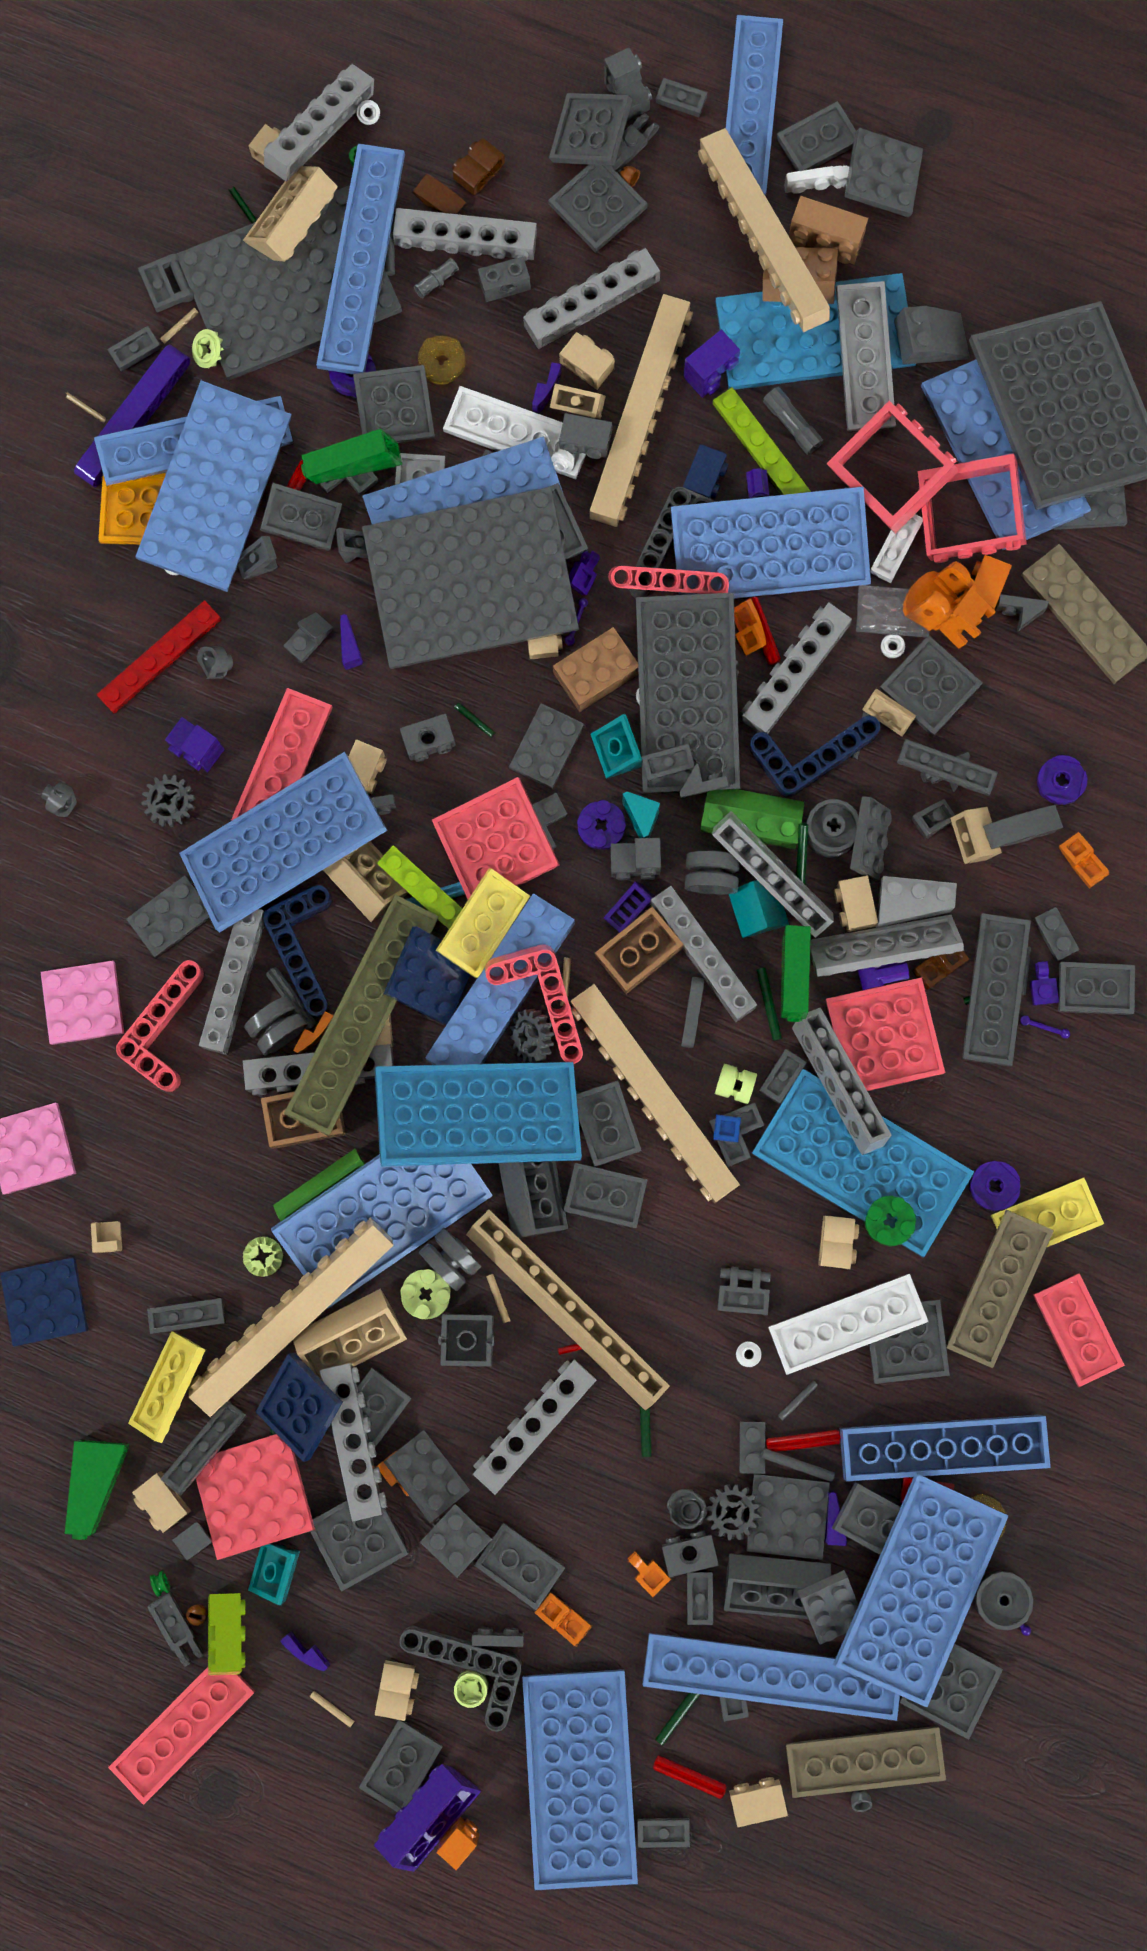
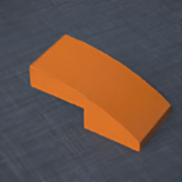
(750, 628)
(1083, 860)
(309, 1039)
(563, 1619)

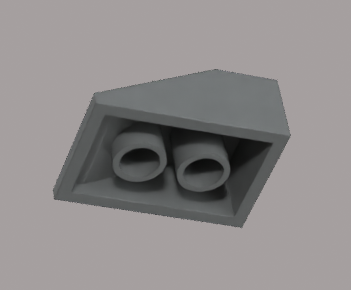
(930, 335)

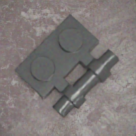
(743, 1299)

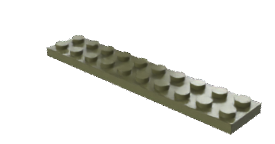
(356, 1022)

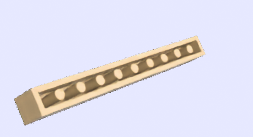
(764, 230)
(640, 410)
(654, 1094)
(567, 1310)
(290, 1316)

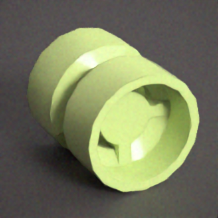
(727, 1081)
(471, 1688)

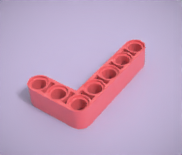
(680, 578)
(550, 993)
(157, 1024)

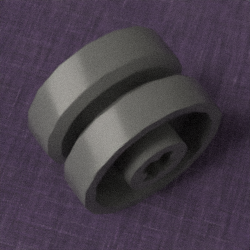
(835, 814)
(711, 873)
(275, 1025)
(452, 1257)
(1015, 1589)

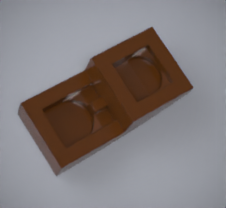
(438, 196)
(939, 967)

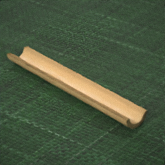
(179, 325)
(87, 408)
(566, 976)
(498, 1299)
(332, 1709)

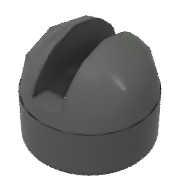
(861, 1801)

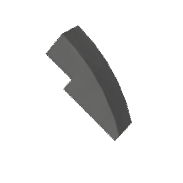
(1023, 827)

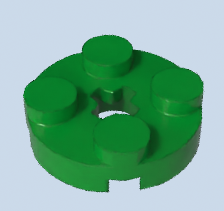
(884, 1233)

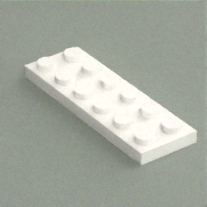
(503, 425)
(848, 1324)

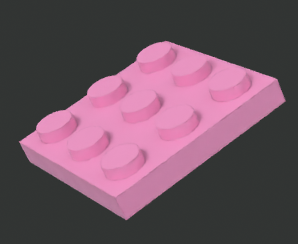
(82, 1002)
(33, 1149)

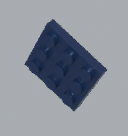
(426, 978)
(44, 1302)
(299, 1407)

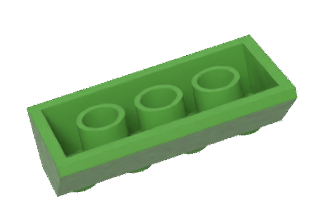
(767, 816)
(318, 1184)

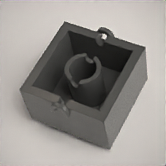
(467, 1340)
(455, 1540)

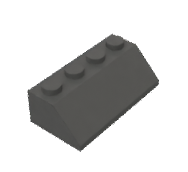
(533, 1198)
(770, 1585)

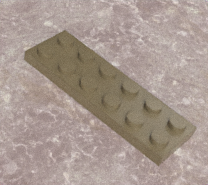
(1086, 613)
(999, 1288)
(865, 1761)

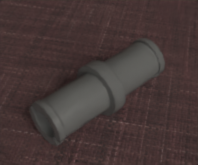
(436, 278)

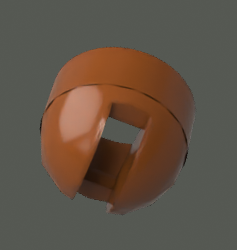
(630, 175)
(199, 1610)

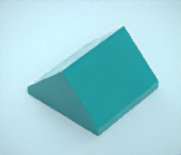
(617, 747)
(641, 813)
(757, 910)
(274, 1572)

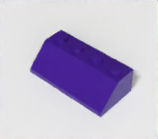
(426, 1818)

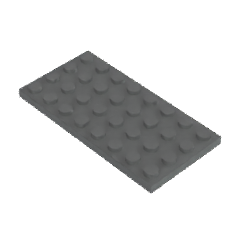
(688, 684)

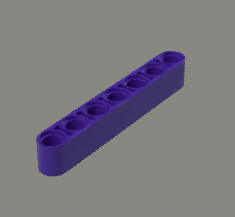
(137, 406)

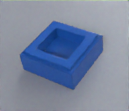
(727, 1128)

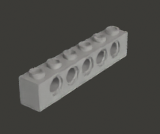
(318, 122)
(456, 225)
(606, 298)
(827, 617)
(773, 874)
(704, 954)
(232, 983)
(256, 1069)
(841, 1082)
(494, 1478)
(359, 1507)

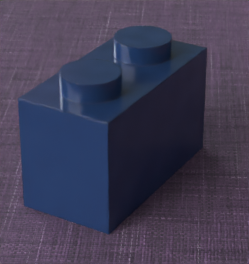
(706, 471)

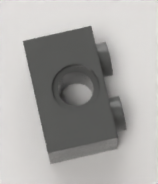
(504, 279)
(435, 726)
(704, 1557)

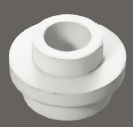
(375, 112)
(563, 461)
(895, 639)
(748, 1362)

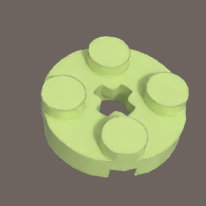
(422, 1308)

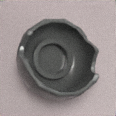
(687, 1508)

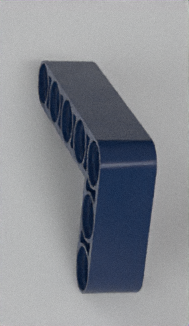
(815, 759)
(295, 949)

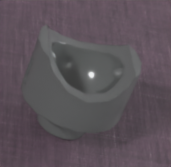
(214, 661)
(57, 797)

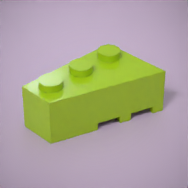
(225, 1634)

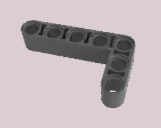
(665, 533)
(472, 1663)

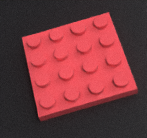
(496, 833)
(887, 1033)
(253, 1496)

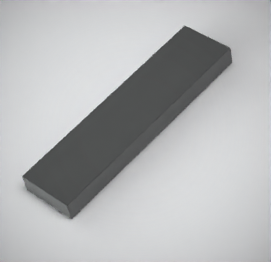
(947, 767)
(203, 1448)

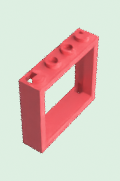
(971, 470)
(900, 518)

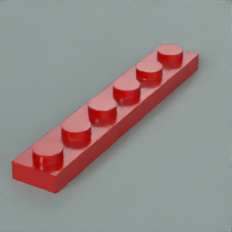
(159, 657)

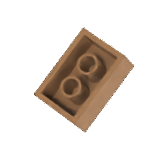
(827, 227)
(822, 267)
(596, 669)
(639, 950)
(285, 1131)

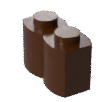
(478, 166)

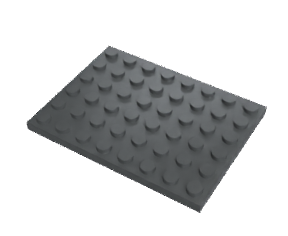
(267, 305)
(1066, 403)
(470, 578)

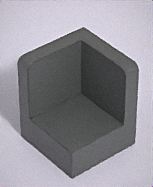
(192, 1540)

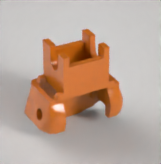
(935, 603)

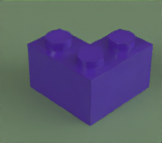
(709, 361)
(194, 744)

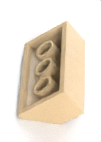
(291, 213)
(365, 881)
(350, 1334)

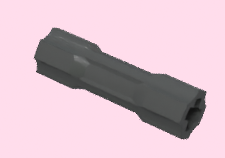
(781, 407)

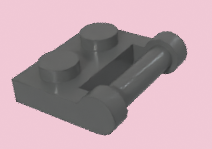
(159, 286)

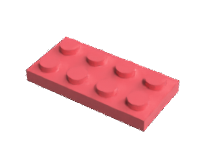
(1078, 1330)

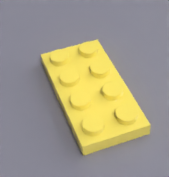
(483, 923)
(1065, 1210)
(166, 1387)

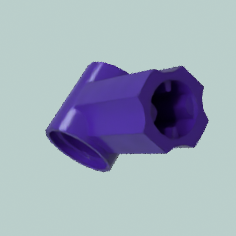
(757, 483)
(884, 974)

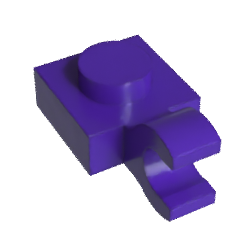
(582, 573)
(1043, 989)

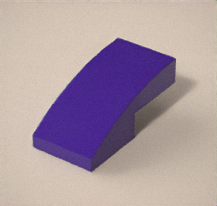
(545, 391)
(311, 1657)

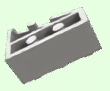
(913, 899)

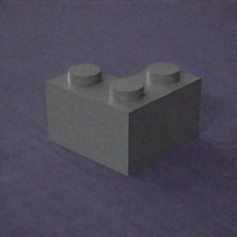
(624, 78)
(636, 859)

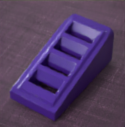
(350, 652)
(637, 886)
(832, 1536)

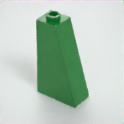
(352, 457)
(795, 972)
(91, 1484)

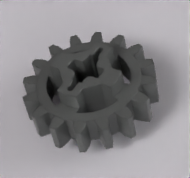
(176, 795)
(532, 1035)
(740, 1519)

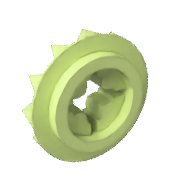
(200, 351)
(272, 1263)

